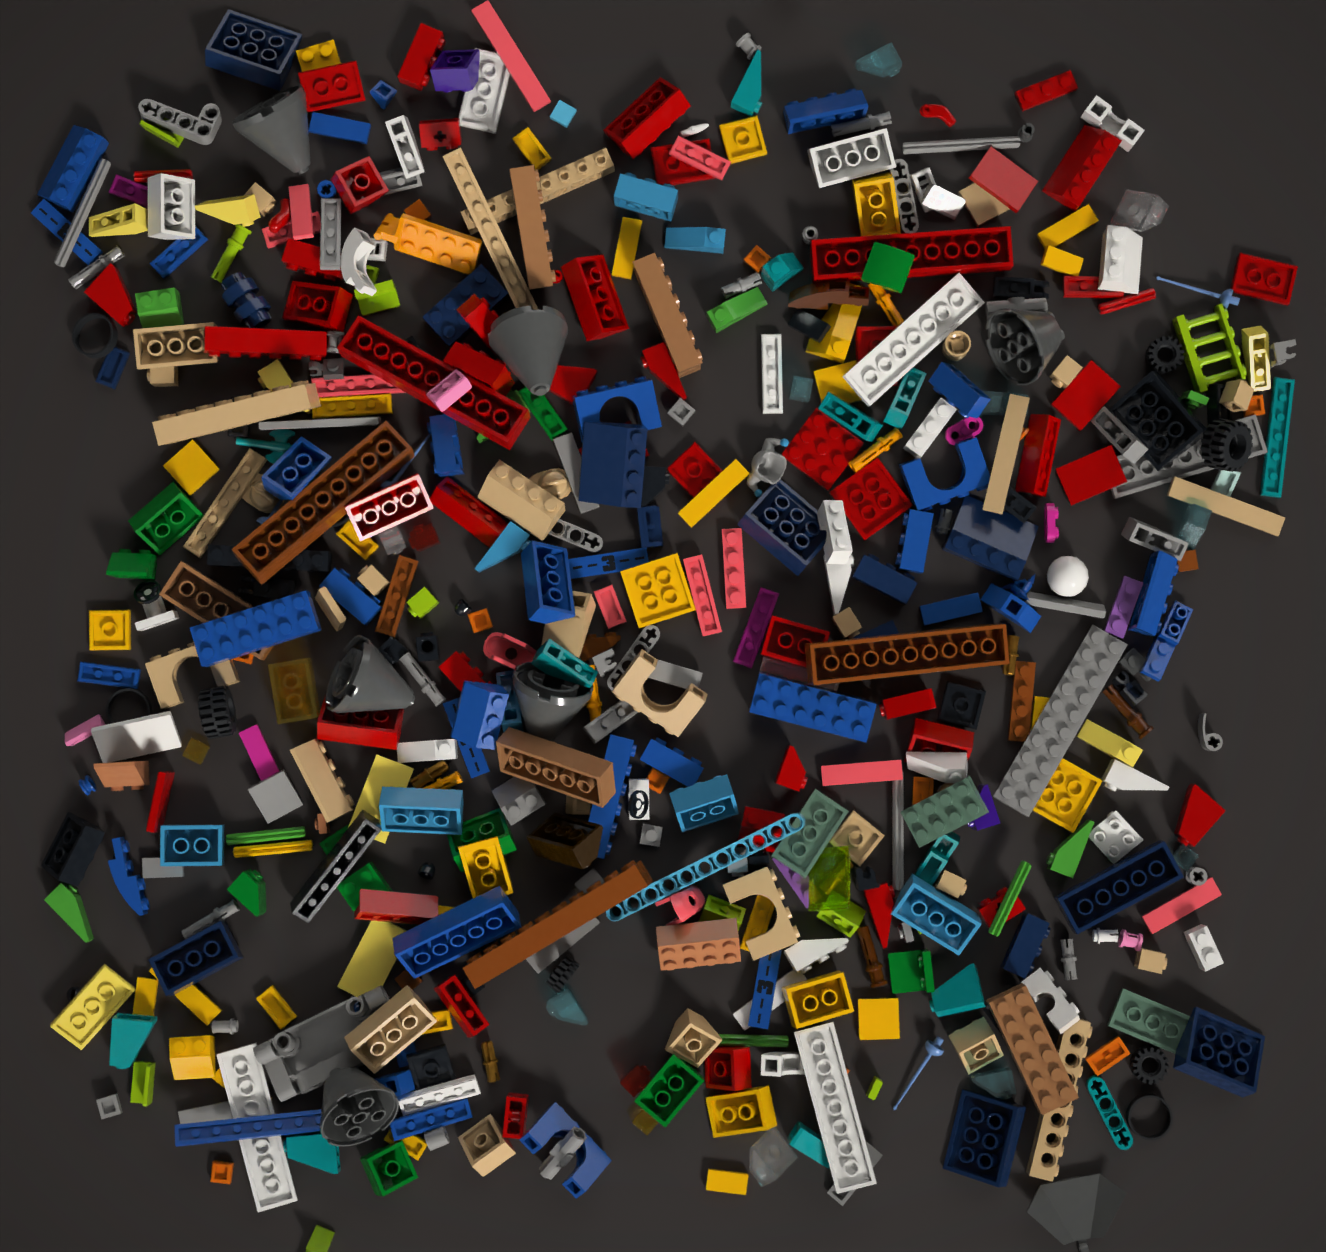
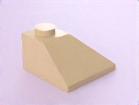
(692, 1038)

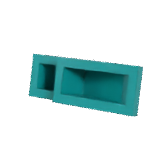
(937, 857)

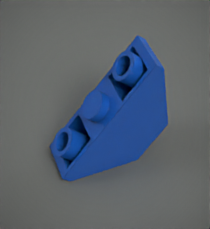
(1011, 607)

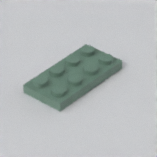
(944, 811)
(804, 847)
(1148, 1020)

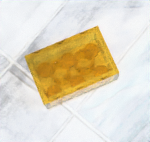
(294, 691)

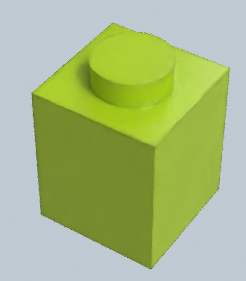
(422, 603)

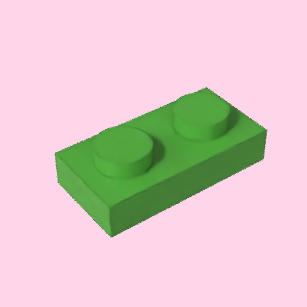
(1194, 399)

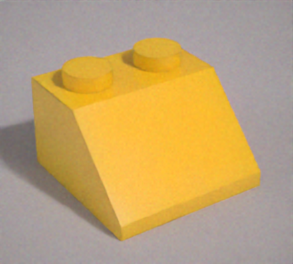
(192, 1057)

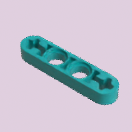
(1111, 1111)

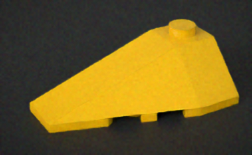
(837, 340)

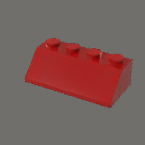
(647, 117)
(1081, 166)
(594, 297)
(388, 507)
(364, 728)

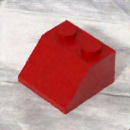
(359, 184)
(791, 771)
(756, 819)
(728, 1068)

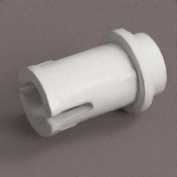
(1105, 935)

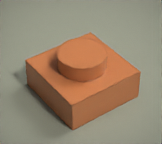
(321, 824)

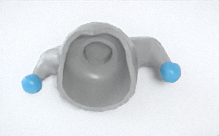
(767, 465)

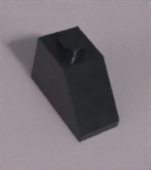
(653, 483)

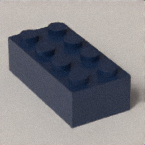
(444, 315)
(195, 958)

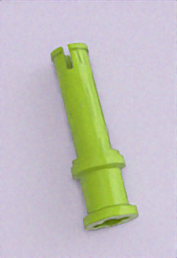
(235, 244)

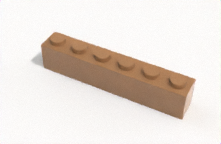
(531, 228)

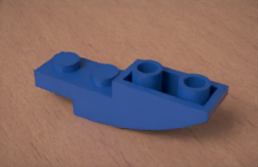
(1166, 640)
(129, 886)

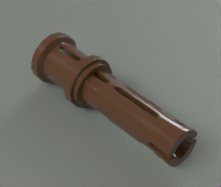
(1133, 719)
(873, 966)

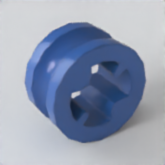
(326, 183)
(87, 785)

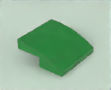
(887, 267)

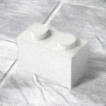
(1203, 947)

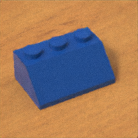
(294, 469)
(479, 714)

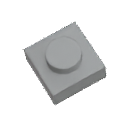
(681, 412)
(651, 835)
(905, 932)
(109, 1106)

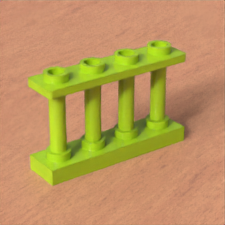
(1189, 345)

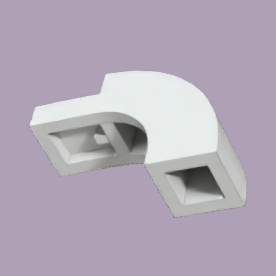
(354, 260)
(781, 1064)

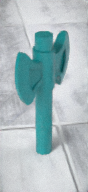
(278, 446)

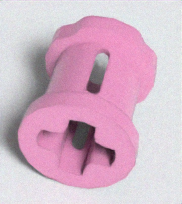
(1130, 940)

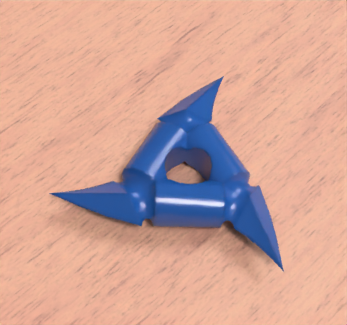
(1025, 586)

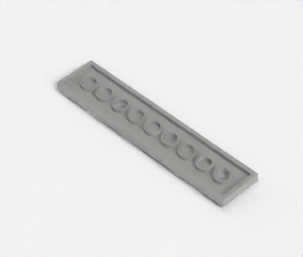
(1060, 720)

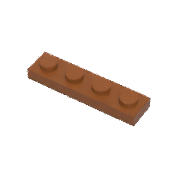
(397, 596)
(1021, 701)

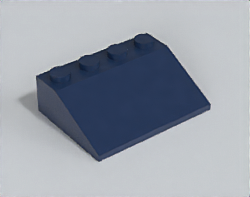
(252, 49)
(612, 464)
(785, 526)
(990, 539)
(1220, 1053)
(984, 1138)

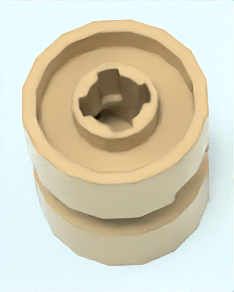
(956, 345)

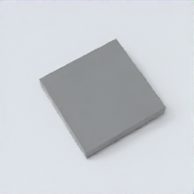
(275, 796)

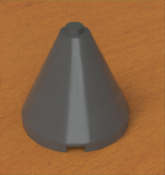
(280, 128)
(530, 344)
(366, 681)
(547, 701)

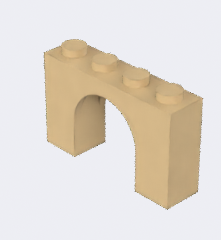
(164, 671)
(672, 716)
(782, 933)

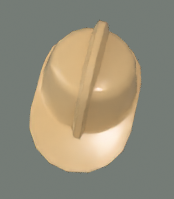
(553, 481)
(259, 497)

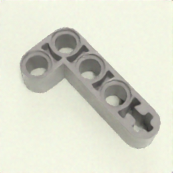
(178, 118)

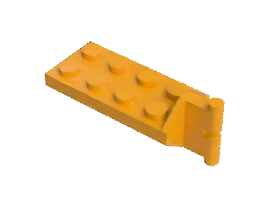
(431, 242)

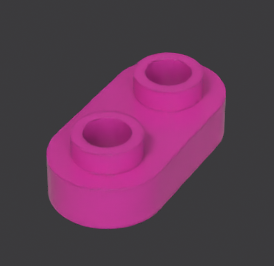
(963, 430)
(1050, 531)

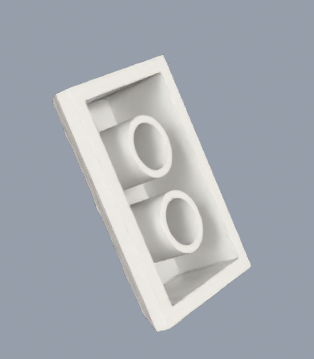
(171, 207)
(1120, 260)

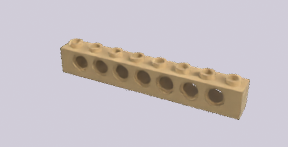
(552, 185)
(1040, 1146)

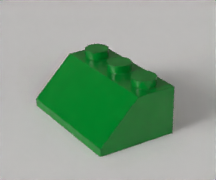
(166, 518)
(482, 828)
(669, 1090)

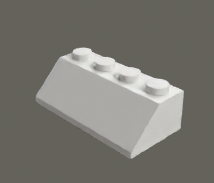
(851, 158)

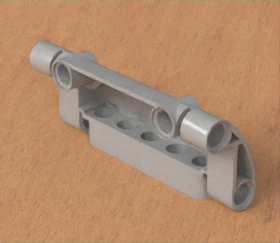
(309, 1061)

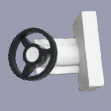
(153, 606)
(638, 799)

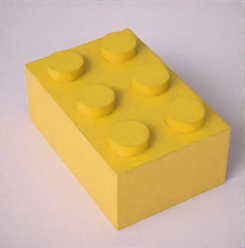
(817, 999)

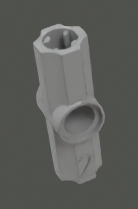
(1019, 303)
(562, 1153)

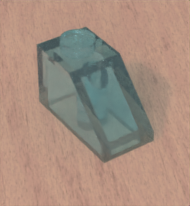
(881, 62)
(1194, 524)
(566, 1008)
(996, 1082)

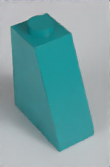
(780, 270)
(959, 993)
(128, 1037)
(808, 1143)
(313, 1151)

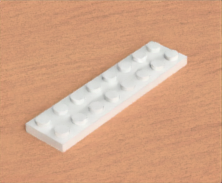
(913, 339)
(835, 1107)
(264, 1156)

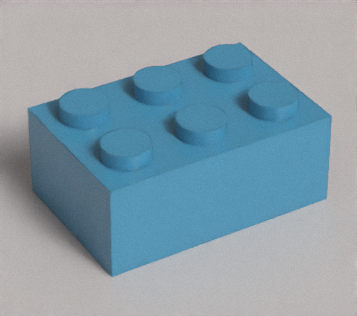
(646, 196)
(704, 803)
(192, 845)

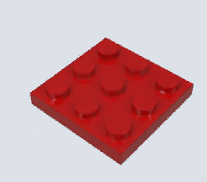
(822, 449)
(871, 499)

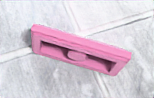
(449, 390)
(83, 730)

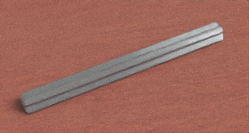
(960, 145)
(82, 213)
(897, 834)

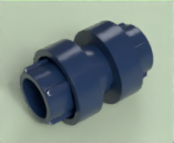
(241, 293)

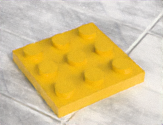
(658, 590)
(1067, 795)

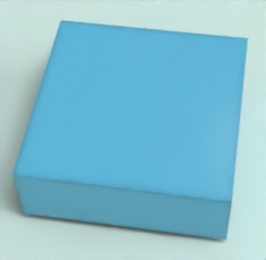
(563, 113)

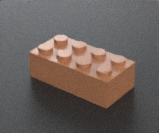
(698, 944)

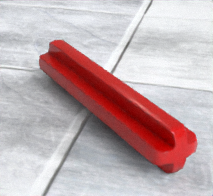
(142, 176)
(1127, 301)

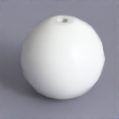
(1067, 576)

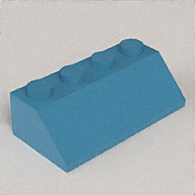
(421, 810)
(936, 914)

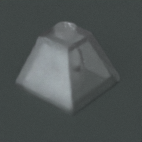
(1139, 211)
(770, 1157)

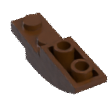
(819, 294)
(596, 645)

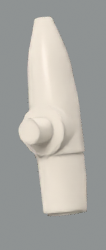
(693, 130)

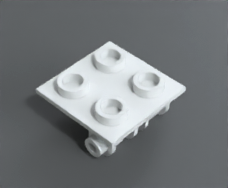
(1115, 837)

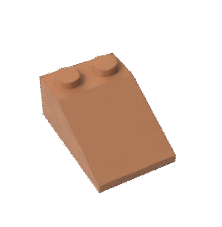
(123, 774)

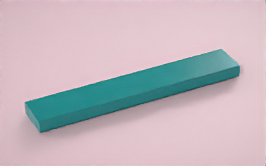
(1277, 437)

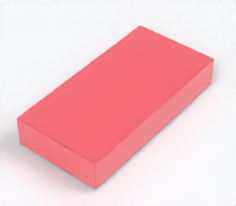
(610, 606)

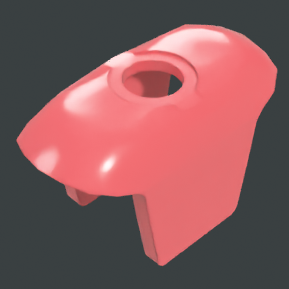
(497, 644)
(681, 903)

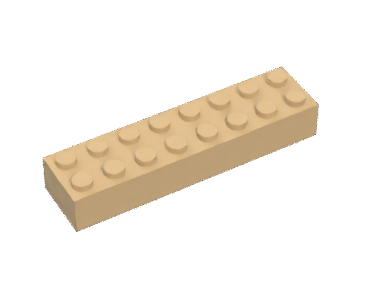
(241, 412)

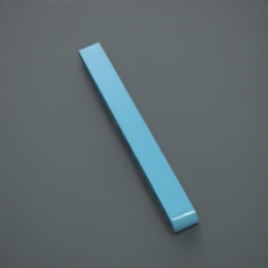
(715, 865)

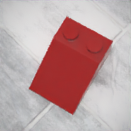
(318, 305)

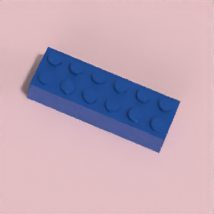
(255, 628)
(812, 706)
(619, 752)
(456, 932)

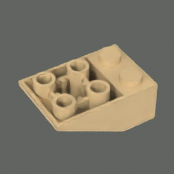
(572, 631)

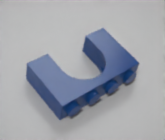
(640, 393)
(973, 476)
(590, 1157)

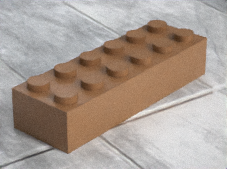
(666, 314)
(204, 598)
(556, 767)
(1032, 1049)

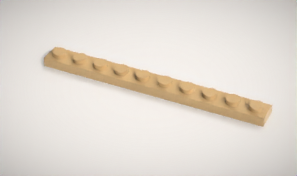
(489, 229)

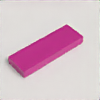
(259, 752)

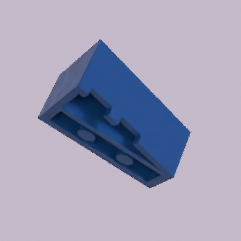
(445, 446)

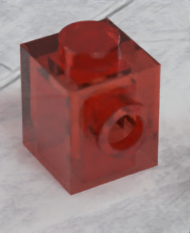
(423, 537)
(636, 1079)

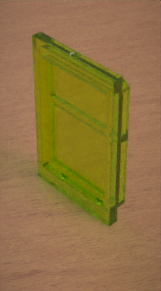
(830, 880)

